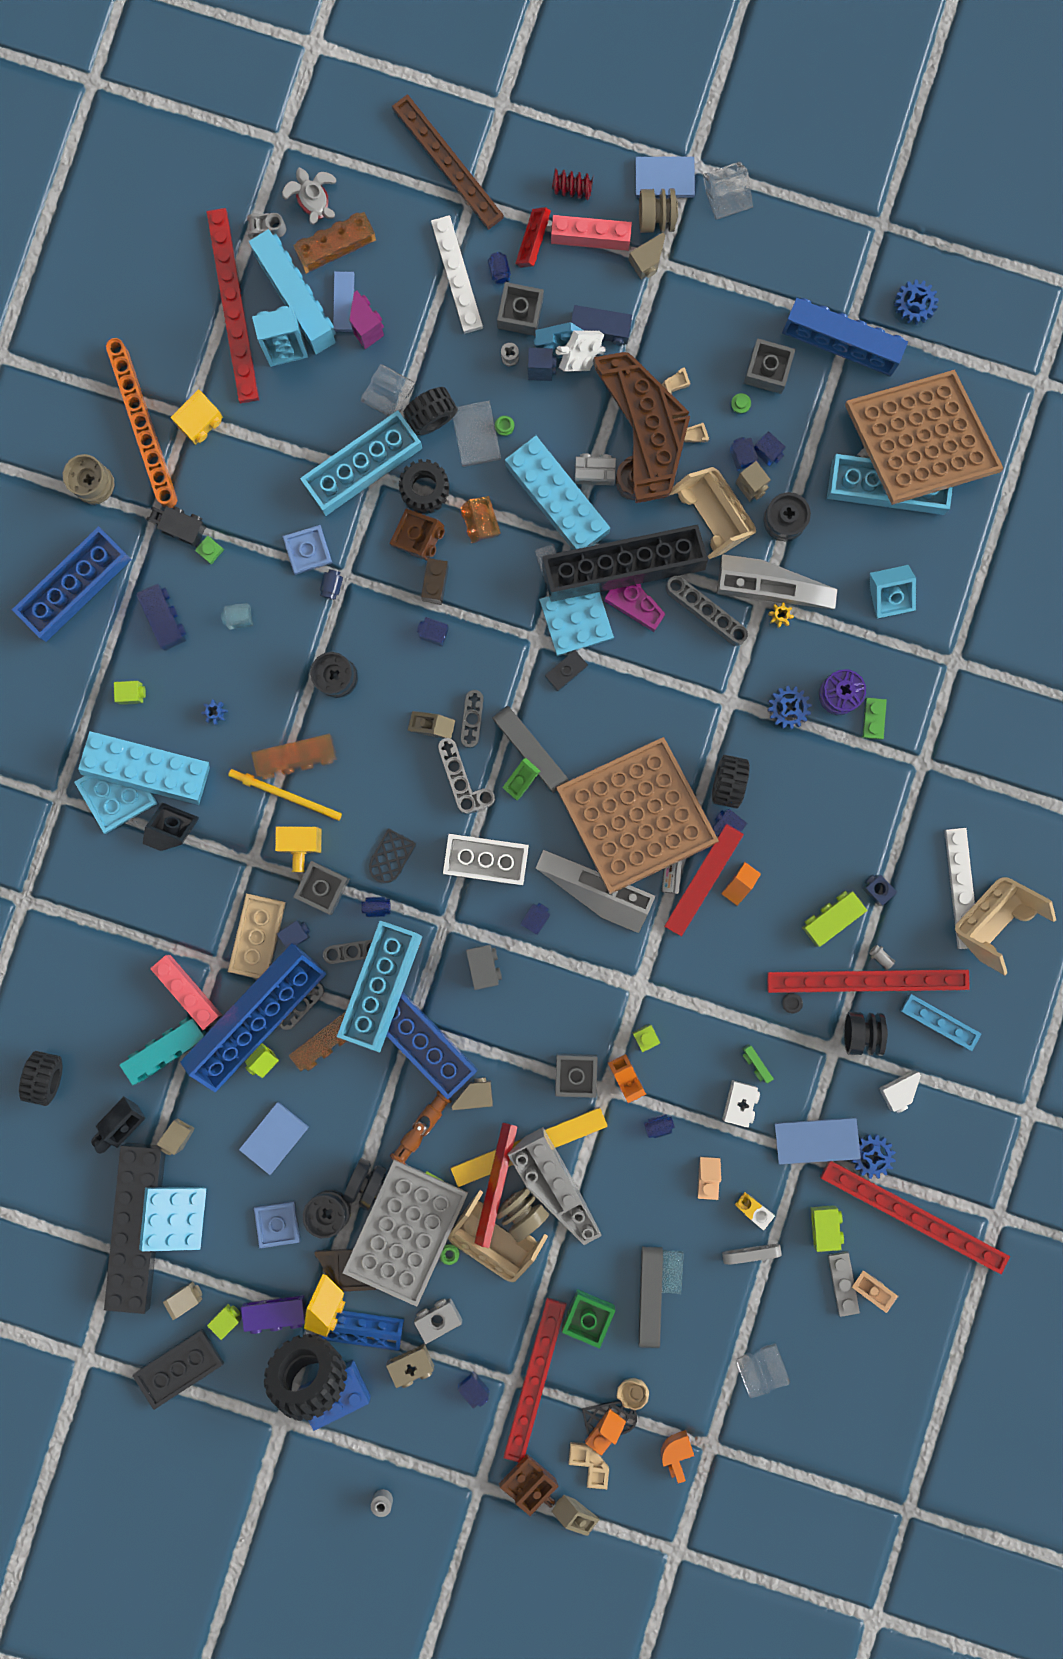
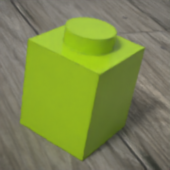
(129, 692)
(646, 1037)
(261, 1061)
(225, 1321)

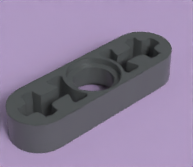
(468, 703)
(295, 1020)

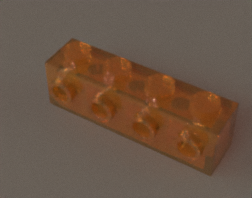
(334, 242)
(293, 756)
(318, 1045)

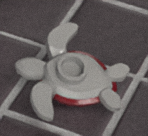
(311, 194)

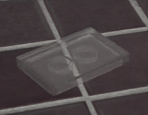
(476, 434)

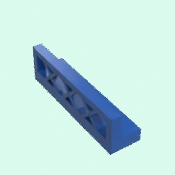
(364, 1326)

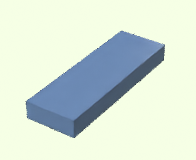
(343, 298)

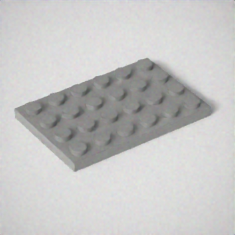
(405, 1232)

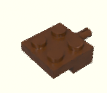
(529, 1485)

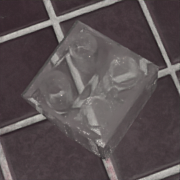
(728, 190)

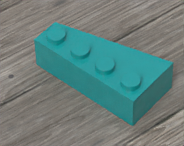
(162, 1052)

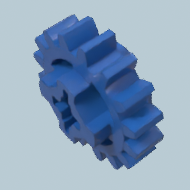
(918, 293)
(795, 712)
(874, 1147)

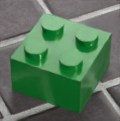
(588, 1318)

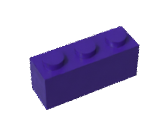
(274, 1314)

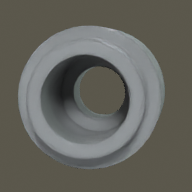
(381, 1503)

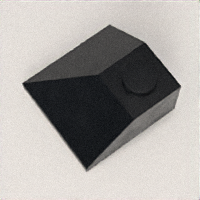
(168, 827)

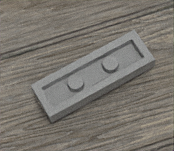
(842, 1282)

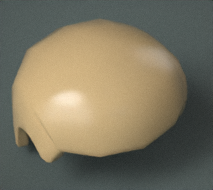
(633, 1393)

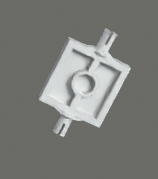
(581, 350)

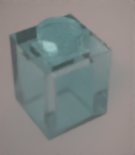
(237, 616)

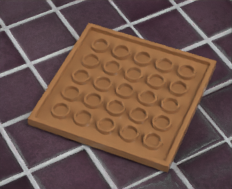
(923, 437)
(637, 815)

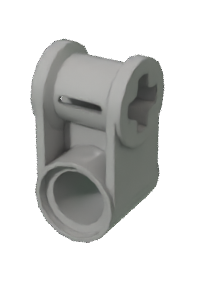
(261, 222)

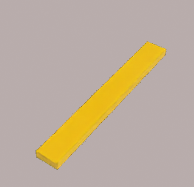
(558, 1134)

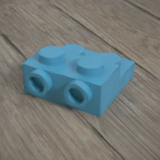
(555, 336)

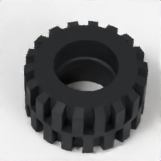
(430, 411)
(424, 470)
(730, 781)
(40, 1078)

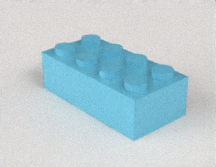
(280, 336)

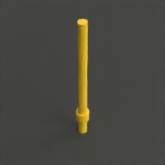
(249, 780)

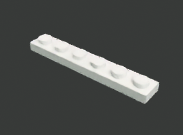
(456, 274)
(959, 874)

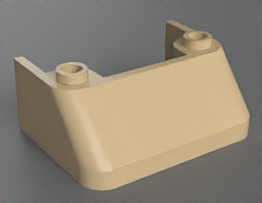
(717, 507)
(993, 913)
(505, 1255)

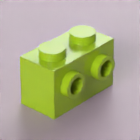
(826, 1228)

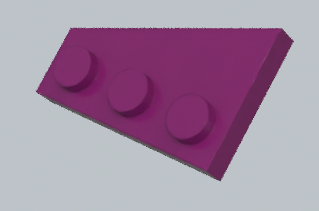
(637, 605)

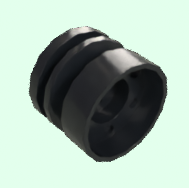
(323, 678)
(870, 1033)
(315, 1216)

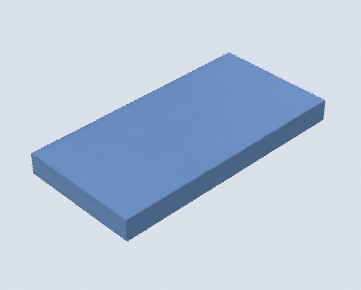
(817, 1141)

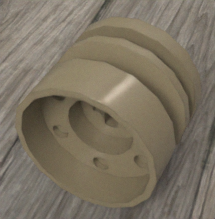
(657, 210)
(79, 475)
(525, 1218)

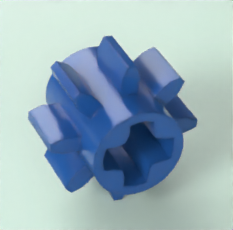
(218, 708)

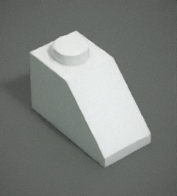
(900, 1091)

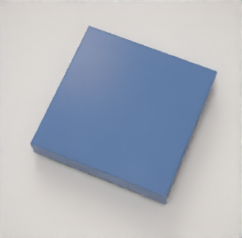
(307, 549)
(277, 1224)

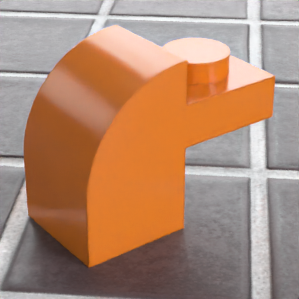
(626, 1078)
(674, 1449)

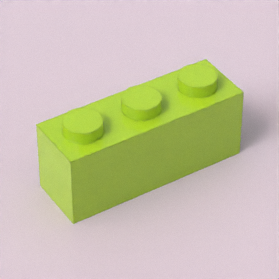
(834, 918)

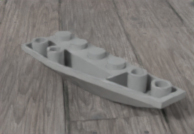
(769, 582)
(624, 907)
(553, 1185)

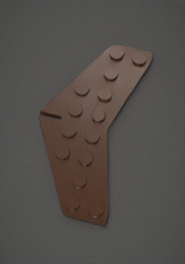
(651, 413)

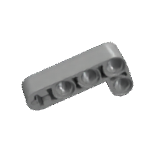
(461, 775)

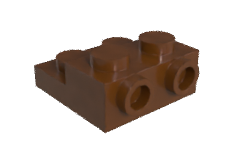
(417, 534)

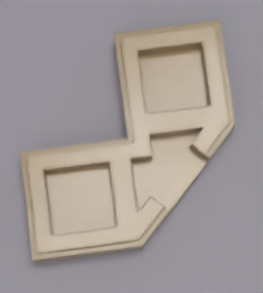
(598, 1470)

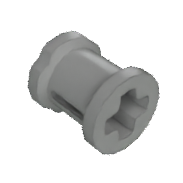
(512, 359)

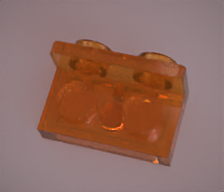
(480, 519)

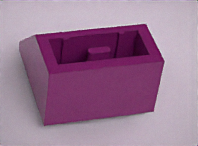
(365, 322)

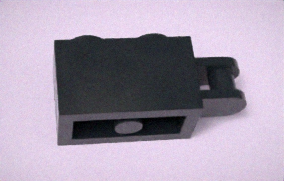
(178, 525)
(117, 1125)

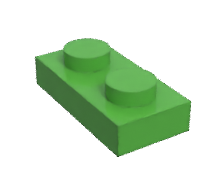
(874, 718)
(521, 779)
(761, 1071)

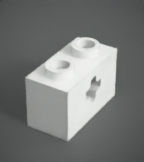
(738, 1092)

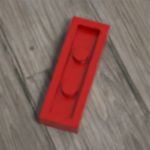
(533, 237)

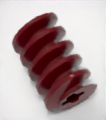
(572, 184)

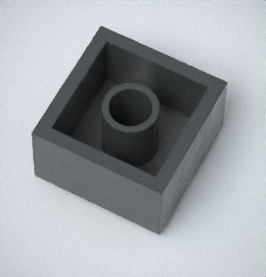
(520, 308)
(769, 366)
(321, 888)
(483, 966)
(576, 1075)

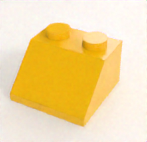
(197, 417)
(324, 1307)

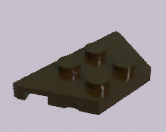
(333, 1266)

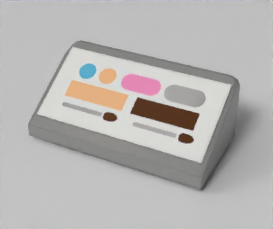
(671, 878)

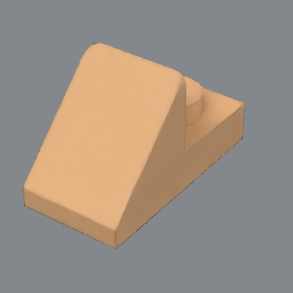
(709, 1178)
(875, 1291)

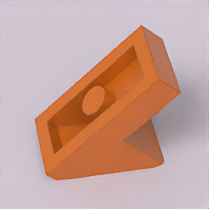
(606, 1432)

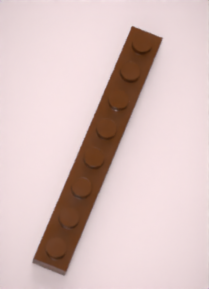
(448, 162)

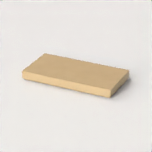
(256, 936)

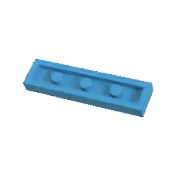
(940, 1022)

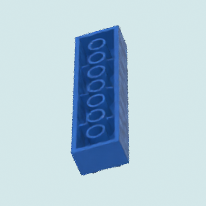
(252, 1018)

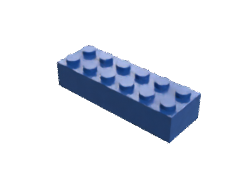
(845, 336)
(71, 584)
(429, 1048)

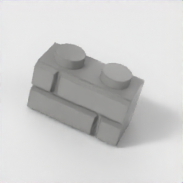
(595, 470)

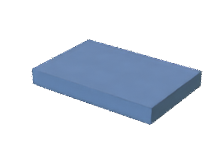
(666, 173)
(274, 1138)

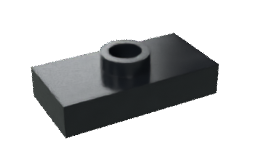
(566, 670)

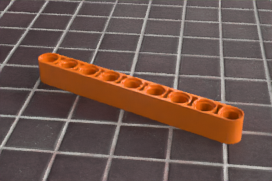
(138, 414)

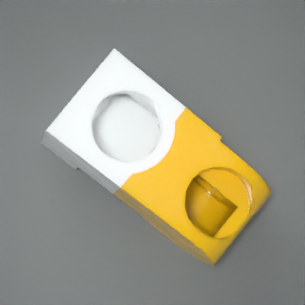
(754, 1210)

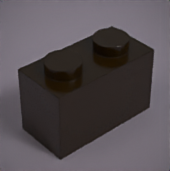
(434, 581)

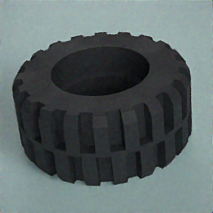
(320, 1393)

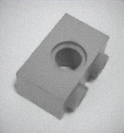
(430, 1330)

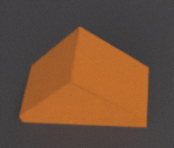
(741, 884)

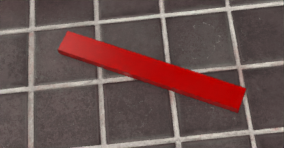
(534, 1380)

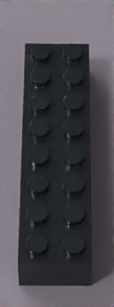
(624, 563)
(128, 1267)

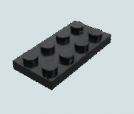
(178, 1369)

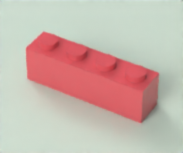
(591, 232)
(186, 992)

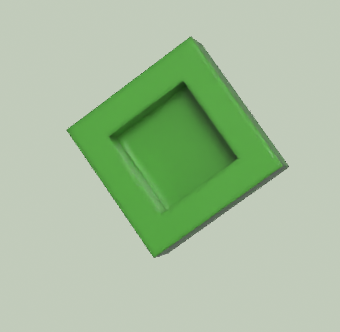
(209, 549)

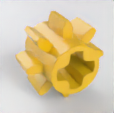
(782, 609)

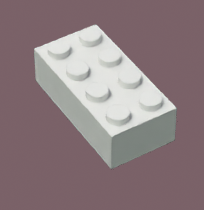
(485, 859)

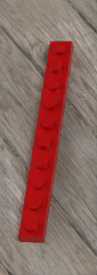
(232, 305)
(867, 981)
(915, 1217)

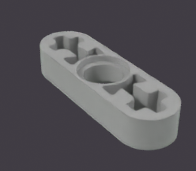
(752, 1254)

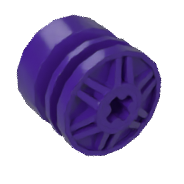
(831, 690)

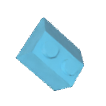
(893, 591)

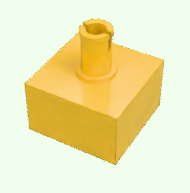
(298, 842)

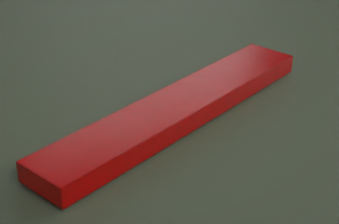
(703, 880)
(495, 1185)

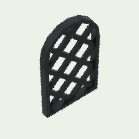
(389, 861)
(610, 1404)

